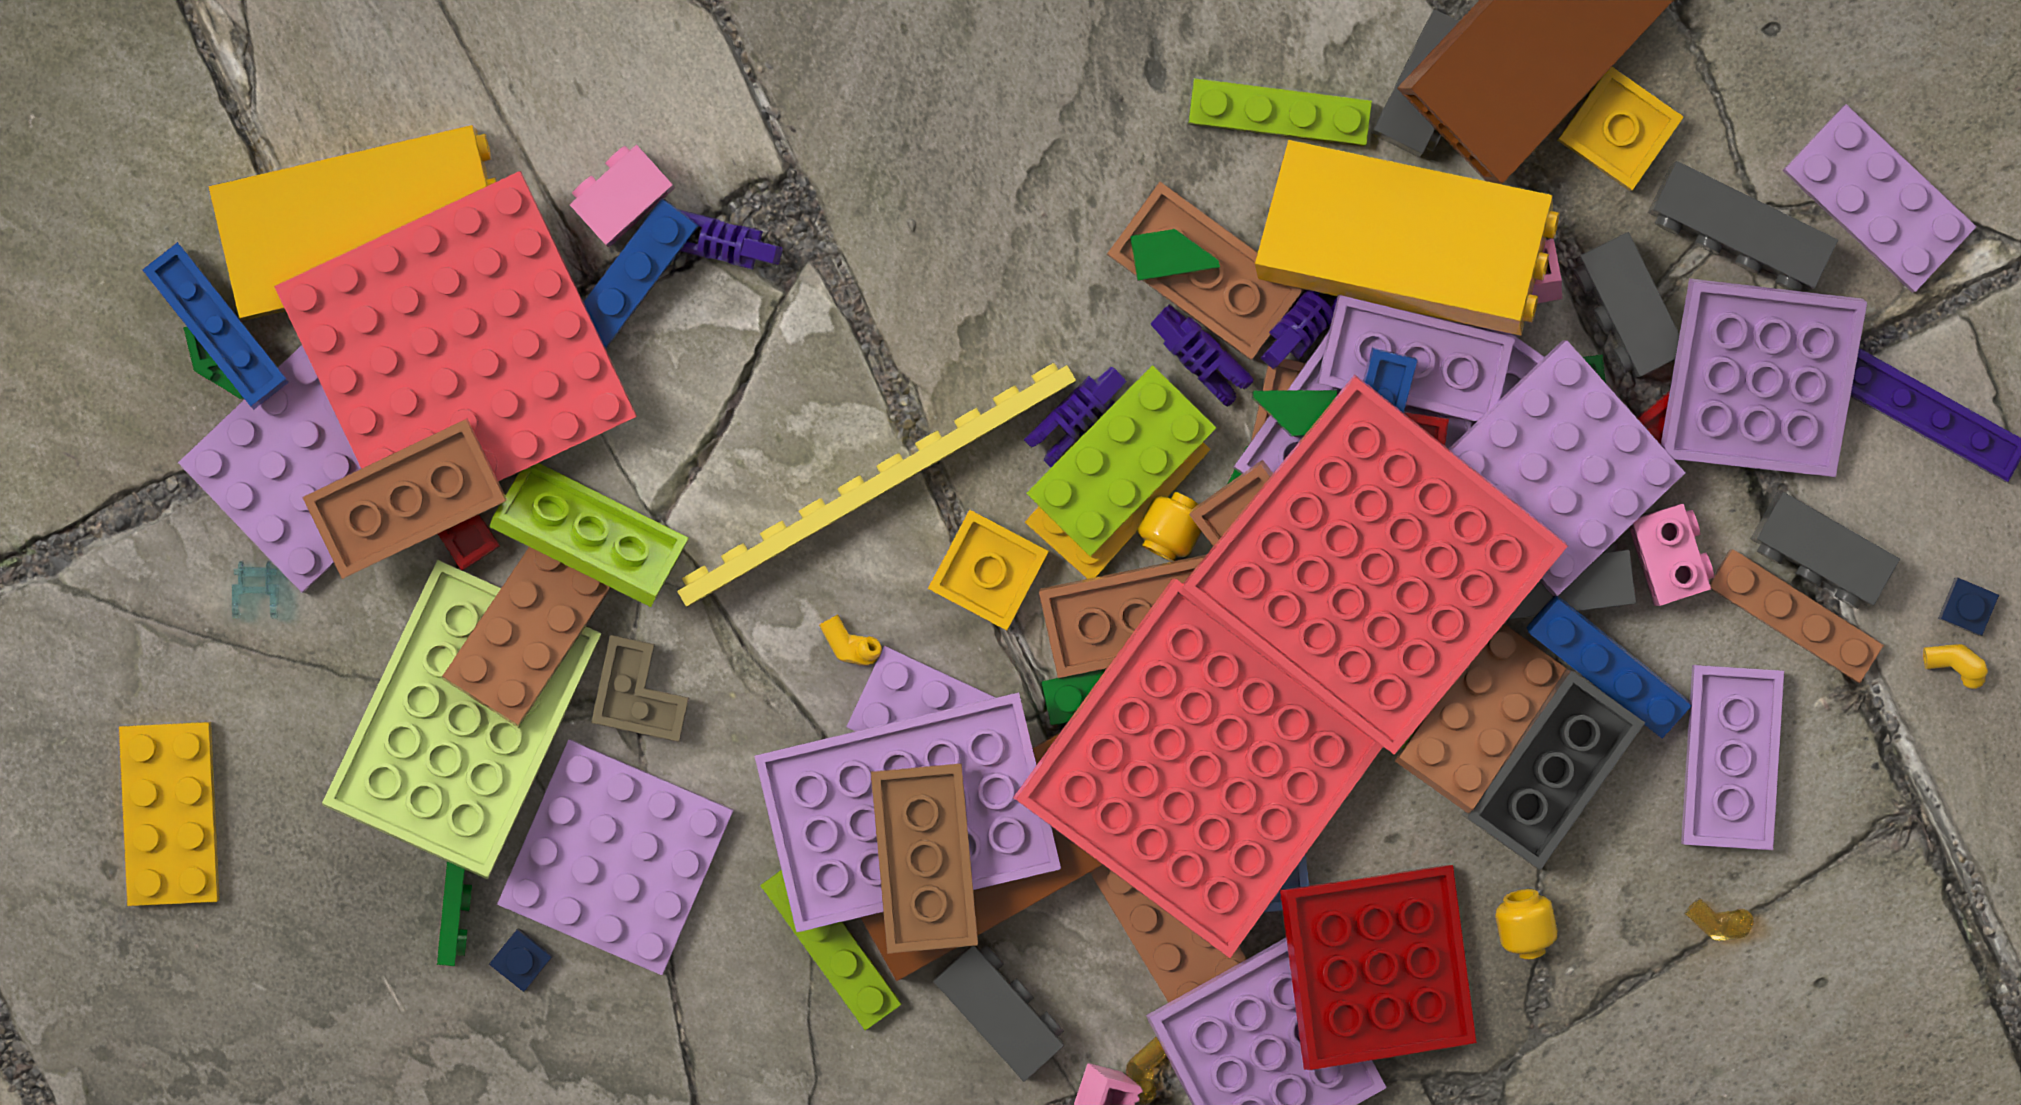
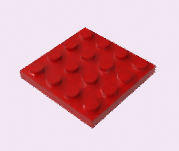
(1378, 967)

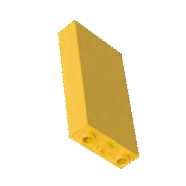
(321, 209)
(1406, 237)

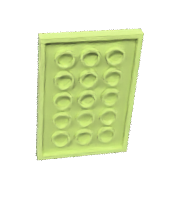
(434, 759)

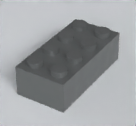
(1555, 769)

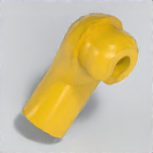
(850, 647)
(1961, 659)

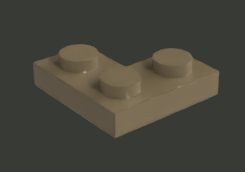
(625, 700)

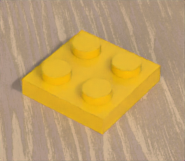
(1620, 128)
(988, 569)

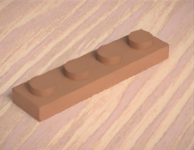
(1795, 616)

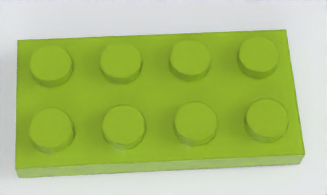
(1121, 460)
(589, 532)

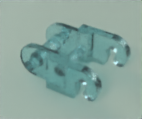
(269, 589)

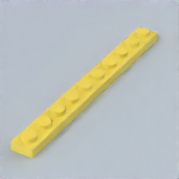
(858, 493)

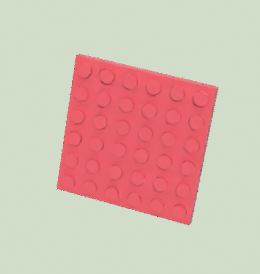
(457, 325)
(1374, 564)
(1198, 770)

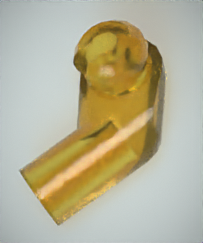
(1720, 925)
(1141, 1069)

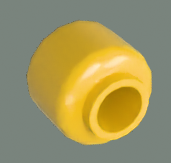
(1169, 528)
(1526, 923)

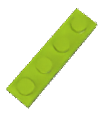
(1279, 112)
(840, 961)

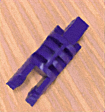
(731, 243)
(1299, 328)
(1201, 354)
(1077, 413)

